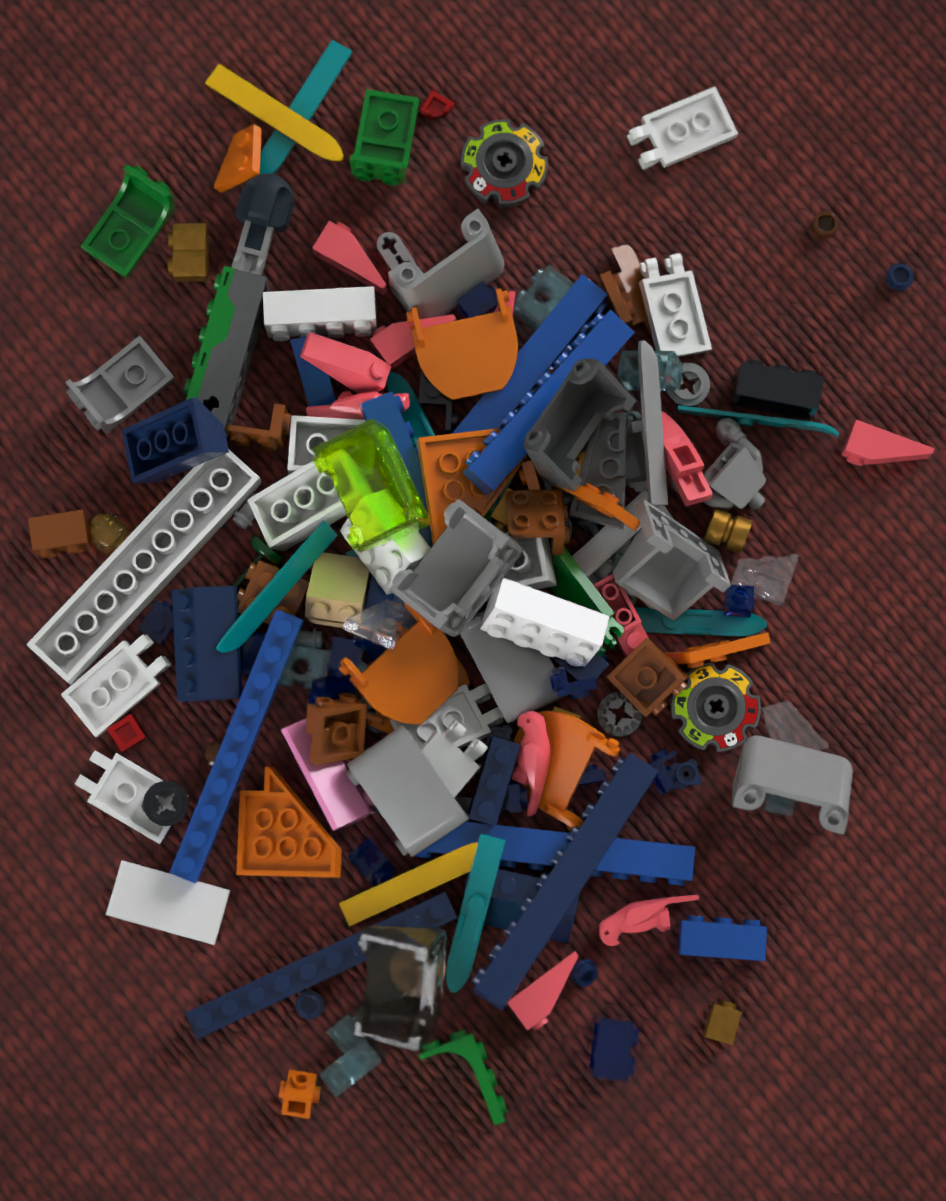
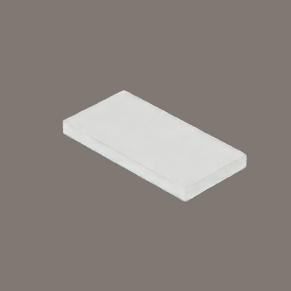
(168, 902)

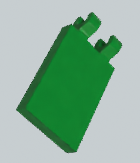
(578, 589)

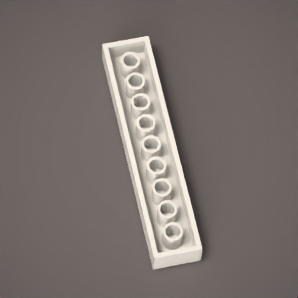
(143, 565)

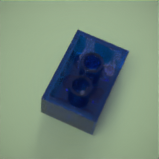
(612, 1048)

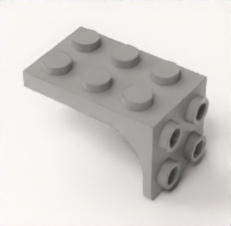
(120, 386)

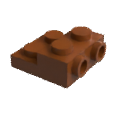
(259, 576)
(648, 678)
(336, 728)

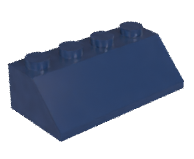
(173, 442)
(199, 624)
(509, 895)

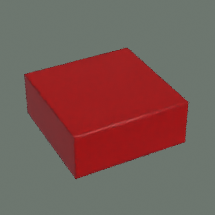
(126, 733)

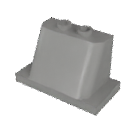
(668, 564)

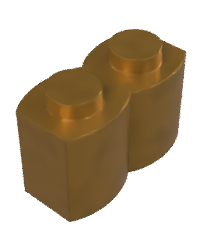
(190, 252)

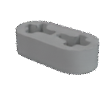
(400, 249)

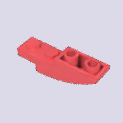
(684, 464)
(623, 614)

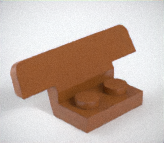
(624, 288)

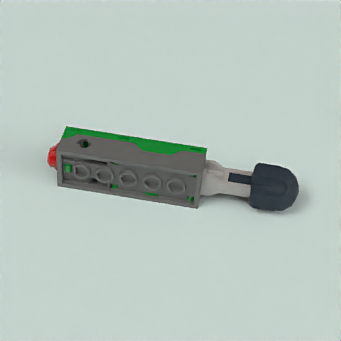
(238, 304)

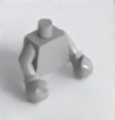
(736, 472)

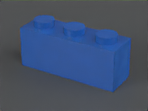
(722, 938)

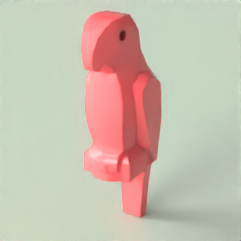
(348, 405)
(533, 757)
(638, 918)

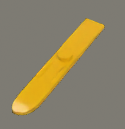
(274, 114)
(409, 884)

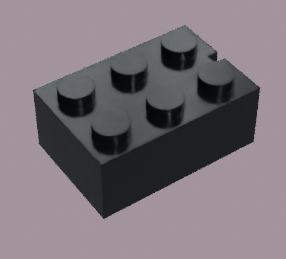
(777, 389)

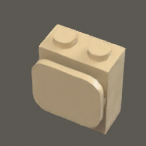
(336, 589)

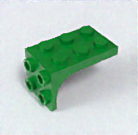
(384, 137)
(131, 222)
(474, 1053)

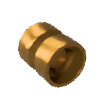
(727, 530)

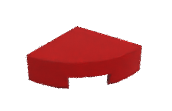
(436, 106)

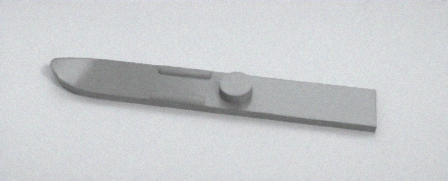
(652, 425)

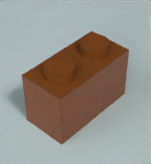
(59, 533)

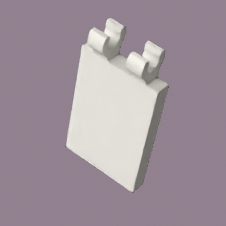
(684, 129)
(673, 308)
(114, 685)
(462, 708)
(450, 762)
(123, 792)

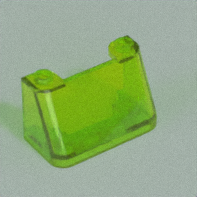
(372, 485)

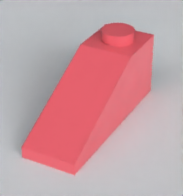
(344, 252)
(395, 342)
(347, 364)
(875, 446)
(540, 996)

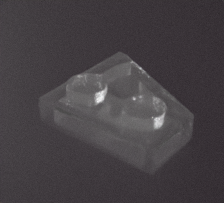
(767, 575)
(380, 623)
(789, 726)

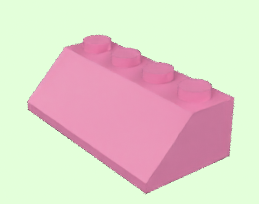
(333, 789)

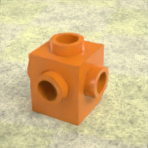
(301, 1088)

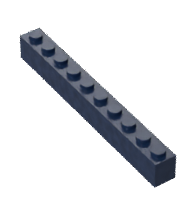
(565, 882)
(307, 971)

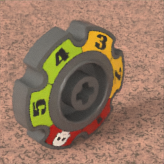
(510, 183)
(738, 707)

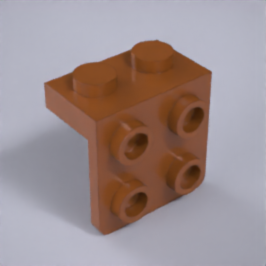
(267, 439)
(538, 516)

